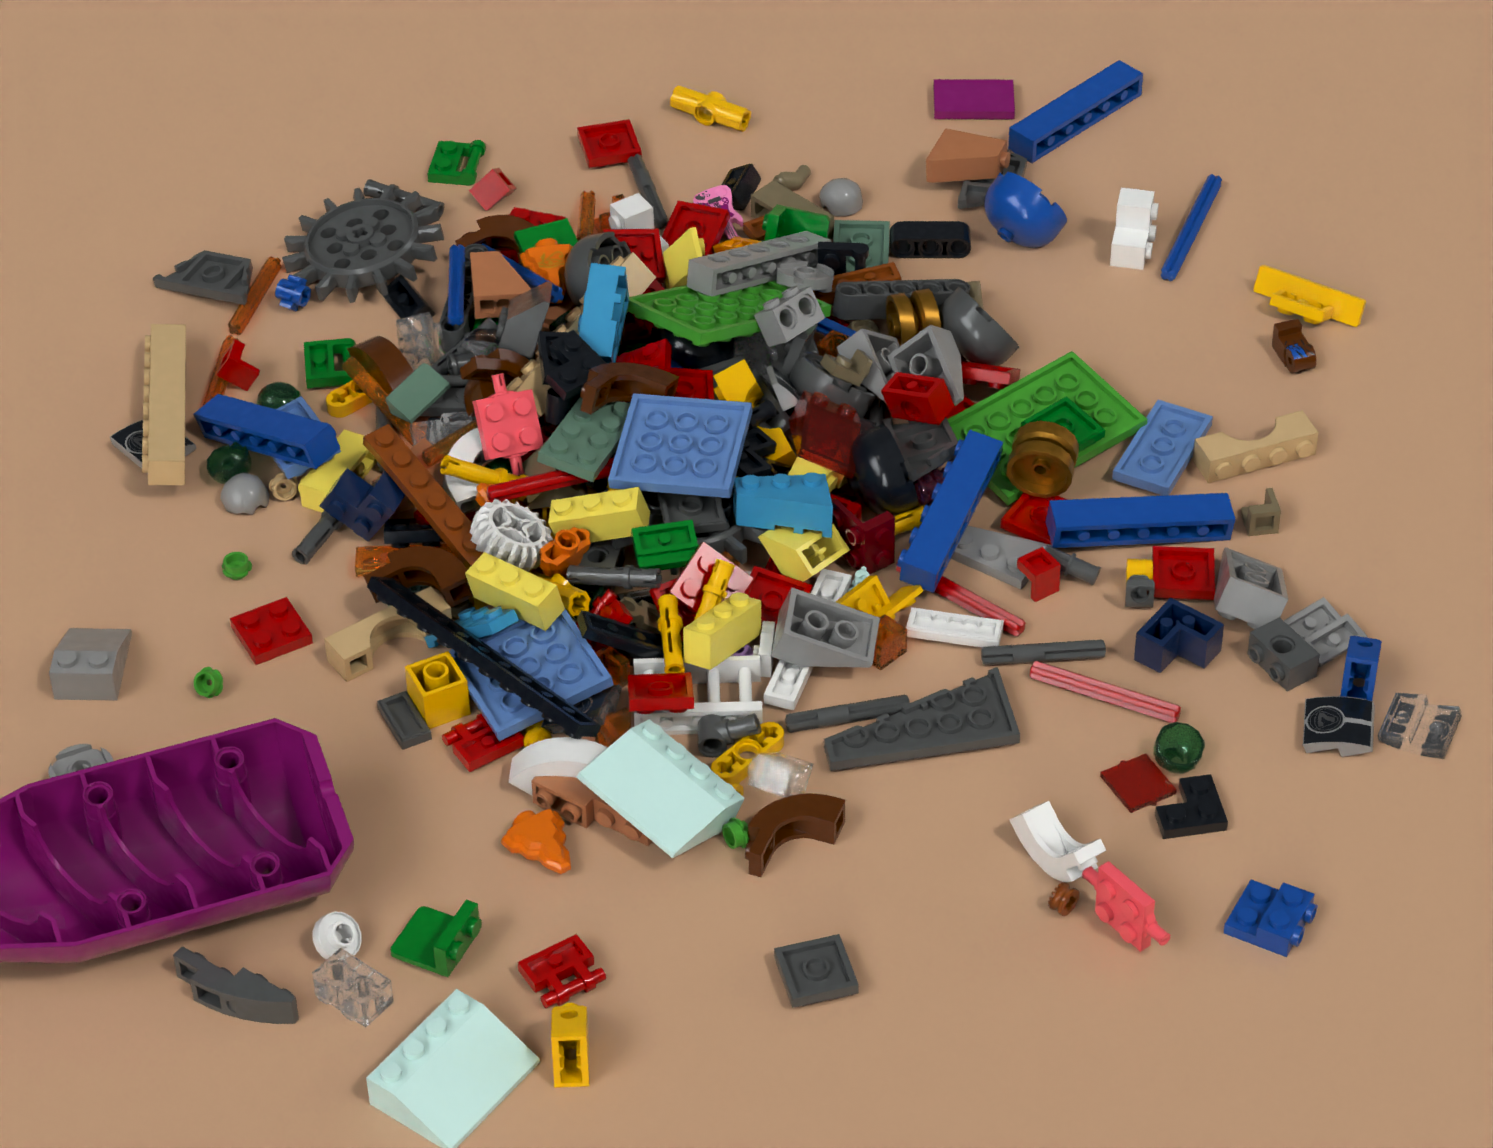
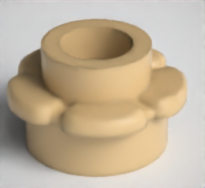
(283, 493)

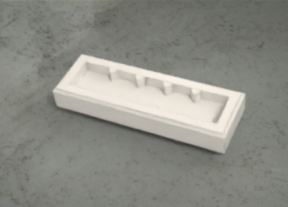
(954, 628)

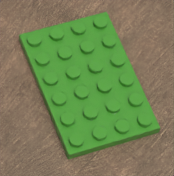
(705, 317)
(1068, 376)

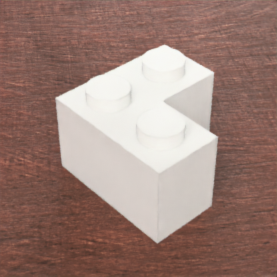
(633, 213)
(1134, 228)

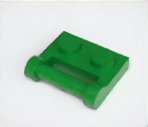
(448, 161)
(320, 362)

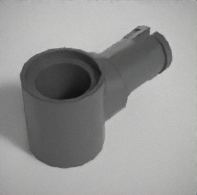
(717, 732)

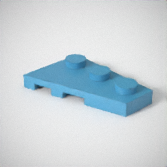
(481, 622)

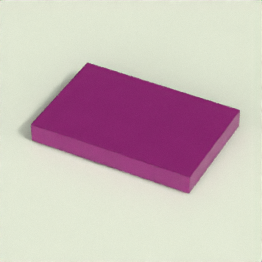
(973, 99)

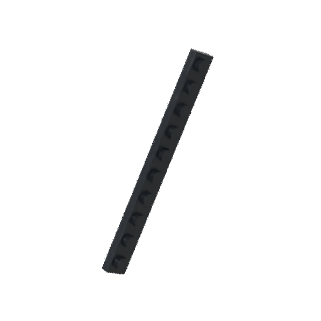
(489, 661)

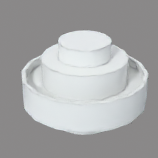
(336, 932)

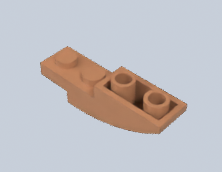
(580, 805)

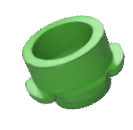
(236, 565)
(202, 682)
(735, 833)

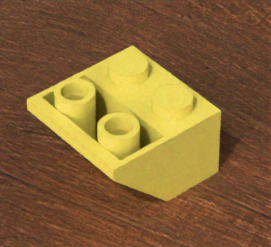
(677, 257)
(802, 554)

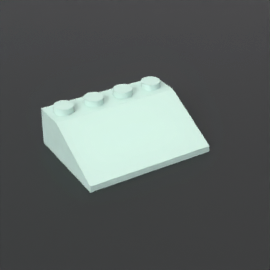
(662, 789)
(451, 1071)

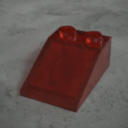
(825, 432)

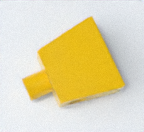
(569, 1031)

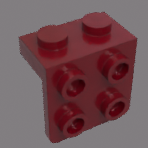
(869, 542)

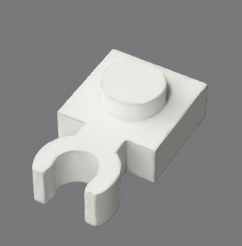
(765, 648)

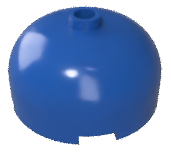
(1022, 212)

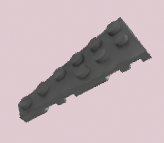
(938, 724)

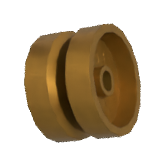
(910, 316)
(1042, 459)

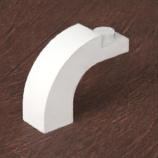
(461, 491)
(552, 758)
(1052, 846)

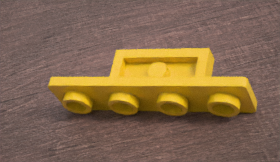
(1308, 298)
(872, 599)

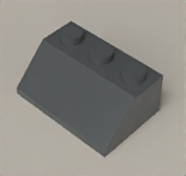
(523, 320)

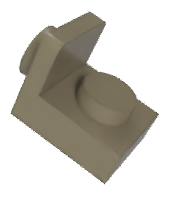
(848, 370)

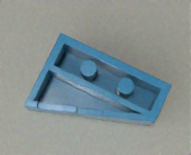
(604, 310)
(784, 501)

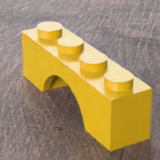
(740, 385)

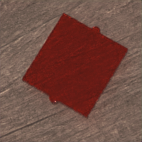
(1138, 783)

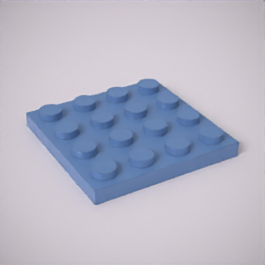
(681, 445)
(553, 657)

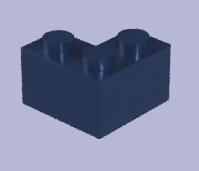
(361, 505)
(1180, 632)

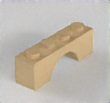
(1225, 457)
(353, 648)

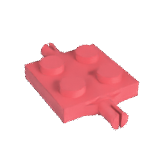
(508, 424)
(1125, 906)

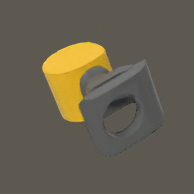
(1139, 580)

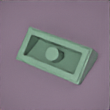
(417, 393)

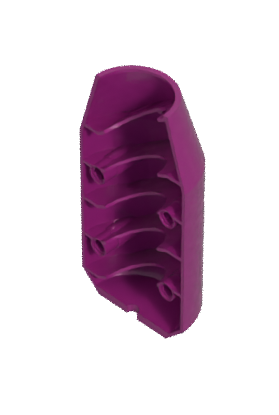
(167, 843)

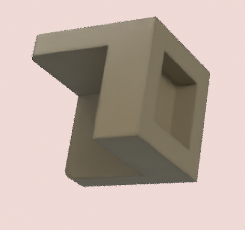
(1262, 518)

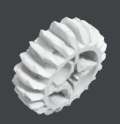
(510, 533)

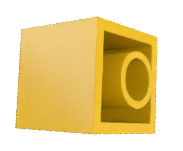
(438, 689)

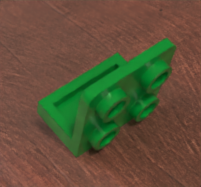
(788, 220)
(438, 939)

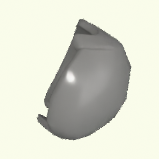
(841, 197)
(244, 494)

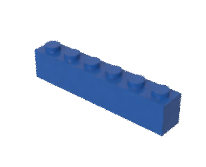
(1075, 111)
(267, 431)
(950, 511)
(1140, 520)

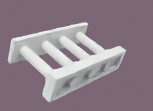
(732, 670)

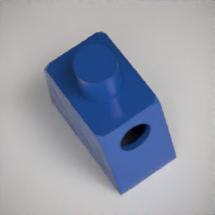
(1361, 662)

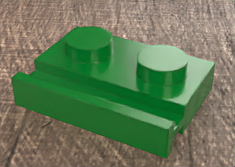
(664, 544)

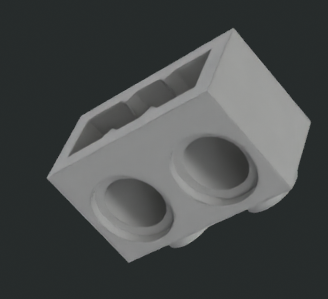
(789, 315)

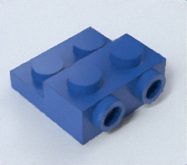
(1271, 916)

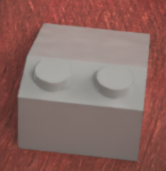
(877, 348)
(931, 355)
(1249, 589)
(823, 633)
(89, 664)

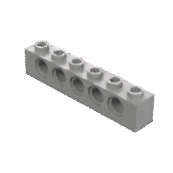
(751, 263)

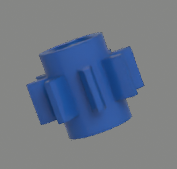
(293, 292)

